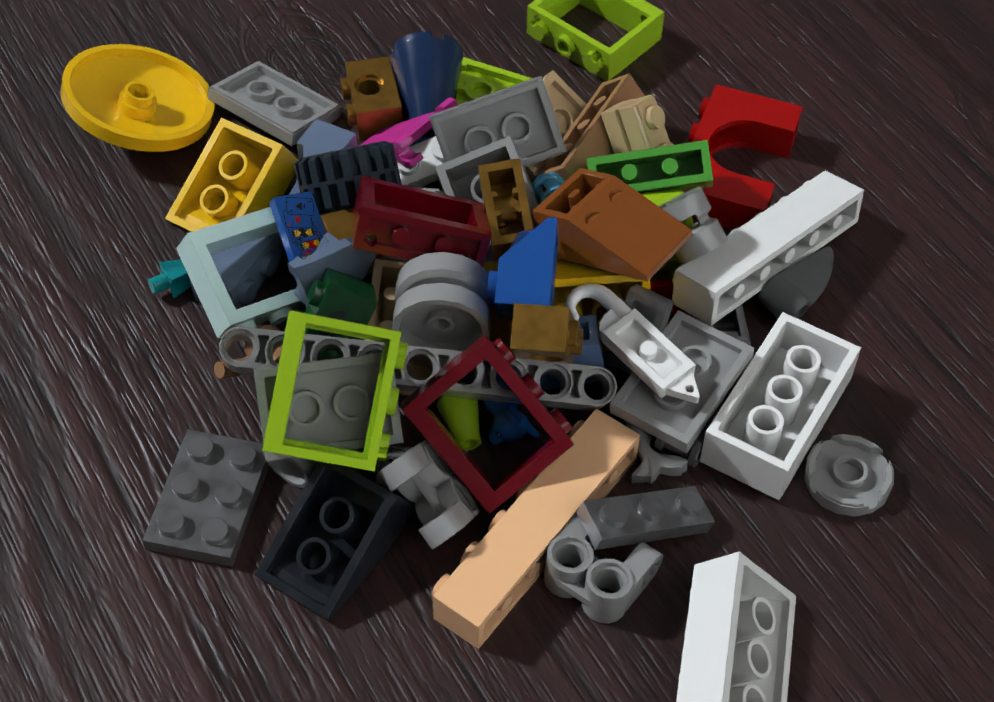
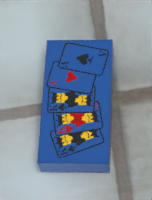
(298, 223)

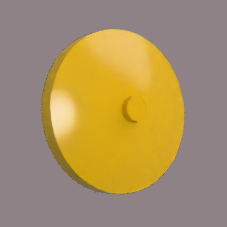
(136, 97)

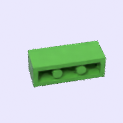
(659, 168)

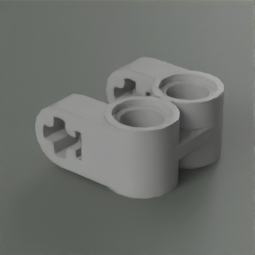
(439, 498)
(592, 574)

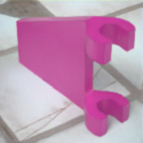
(406, 133)

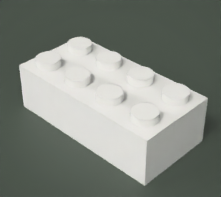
(779, 405)

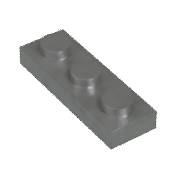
(645, 517)

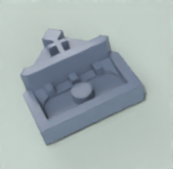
(331, 254)

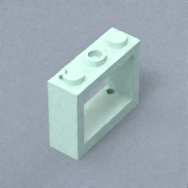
(196, 257)

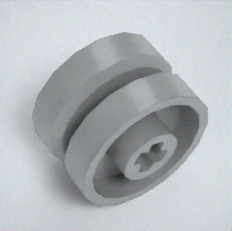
(442, 301)

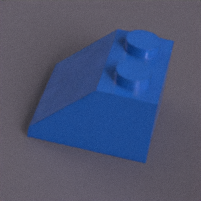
(526, 271)

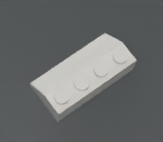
(736, 634)

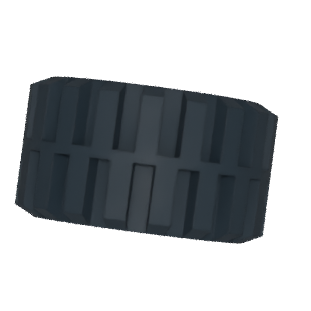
(337, 174)

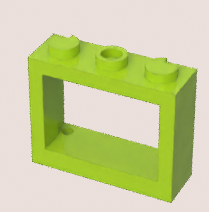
(635, 16)
(383, 403)

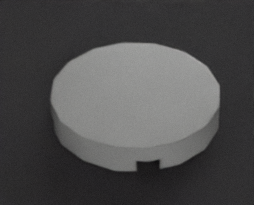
(848, 475)

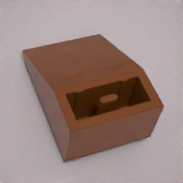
(611, 225)

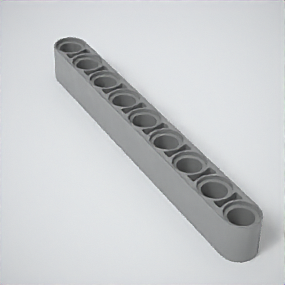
(483, 388)

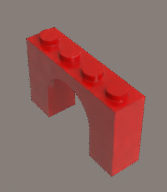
(746, 121)

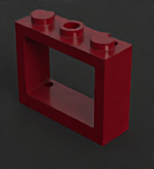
(417, 222)
(524, 387)

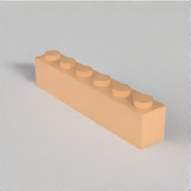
(514, 550)

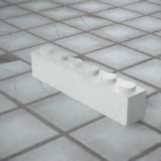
(766, 247)

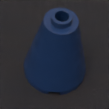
(425, 72)

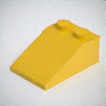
(232, 178)

